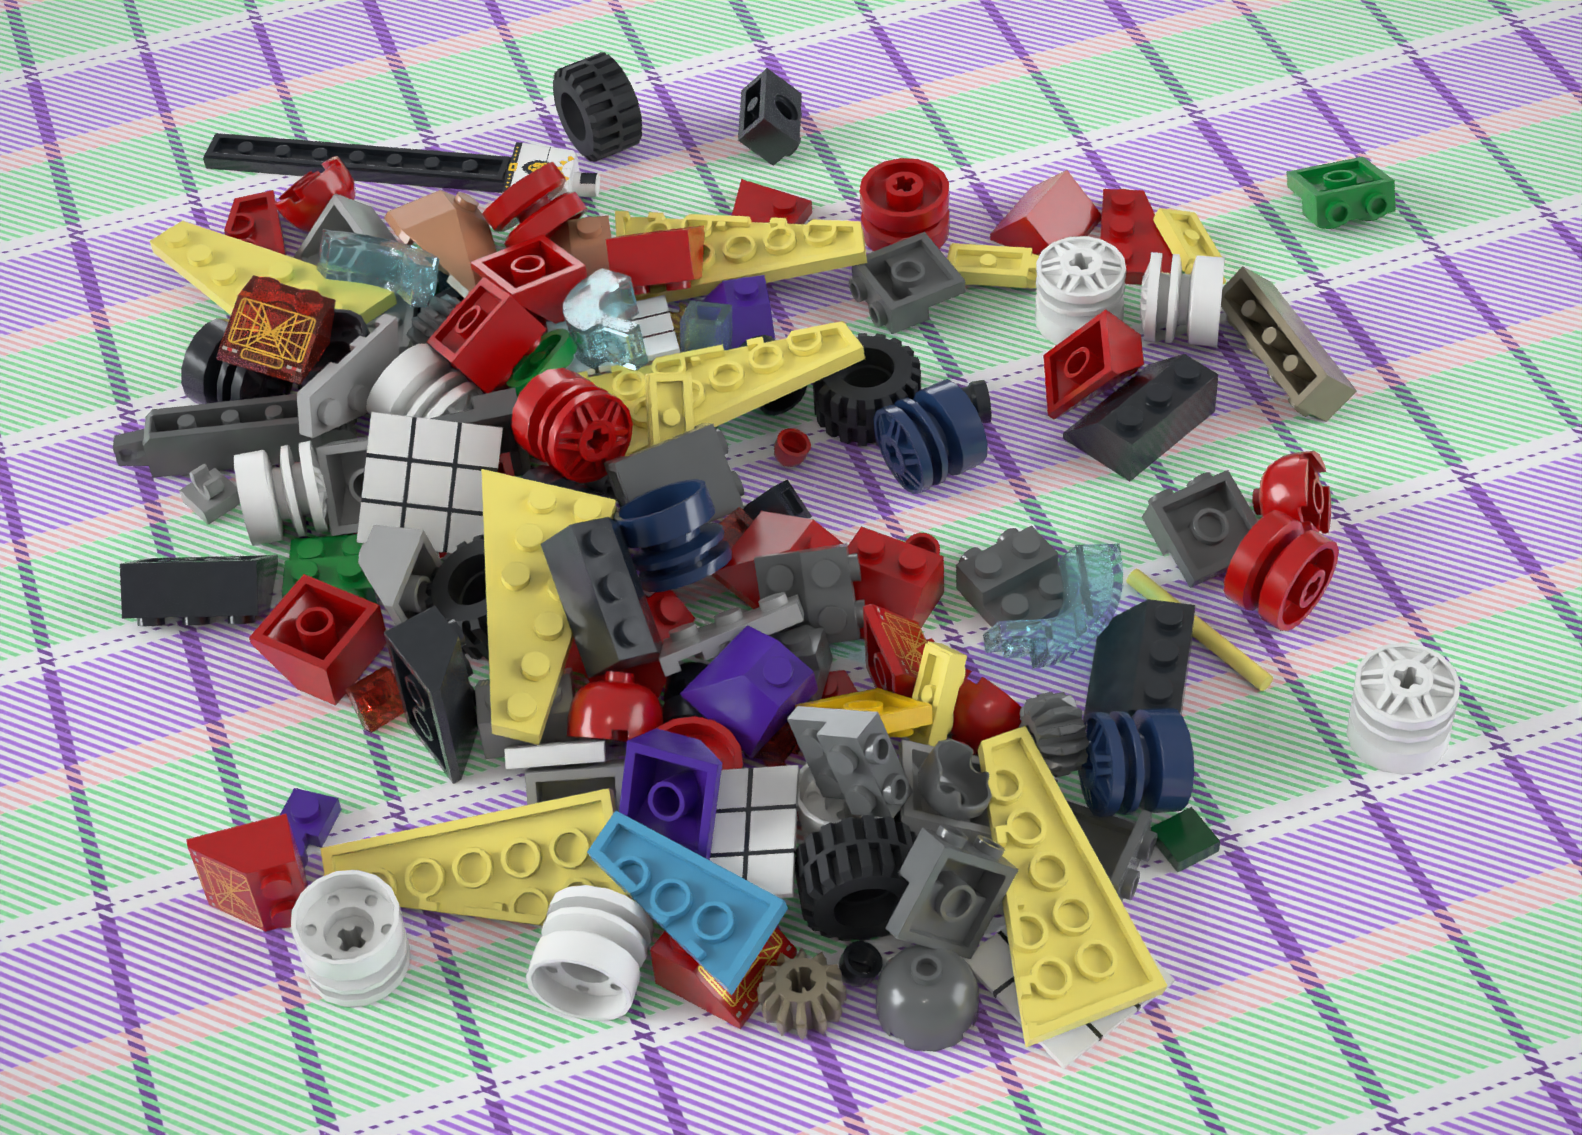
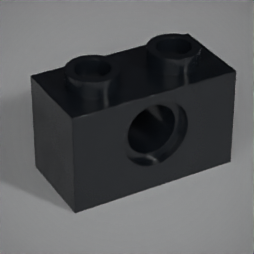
(770, 117)

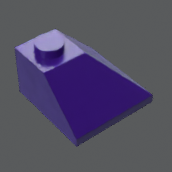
(749, 307)
(751, 688)
(672, 788)

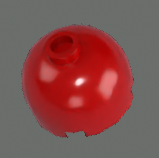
(311, 194)
(1295, 488)
(613, 709)
(982, 713)

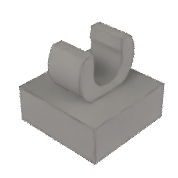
(209, 494)

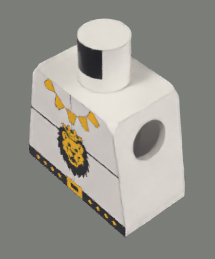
(530, 157)

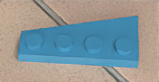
(697, 902)

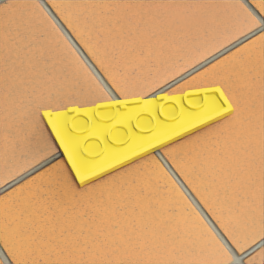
(748, 249)
(225, 264)
(737, 378)
(524, 612)
(488, 863)
(1063, 919)

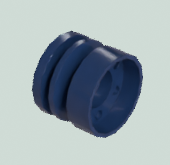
(930, 436)
(674, 535)
(1137, 762)

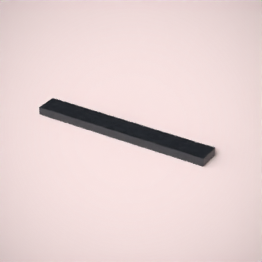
(364, 162)

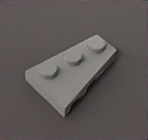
(342, 389)
(706, 642)

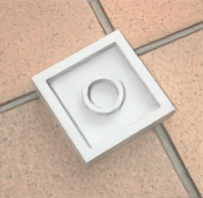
(555, 753)

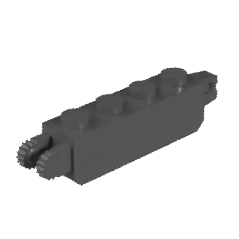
(212, 433)

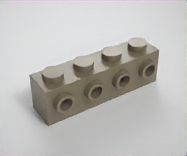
(1285, 345)

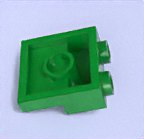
(1343, 192)
(330, 561)

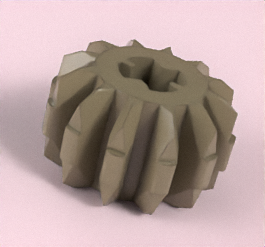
(802, 993)

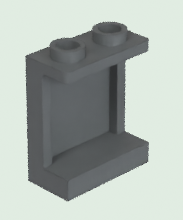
(684, 457)
(1118, 845)

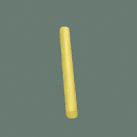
(1206, 634)

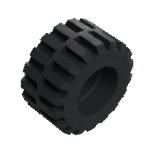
(597, 106)
(851, 397)
(461, 594)
(852, 876)

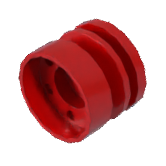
(571, 424)

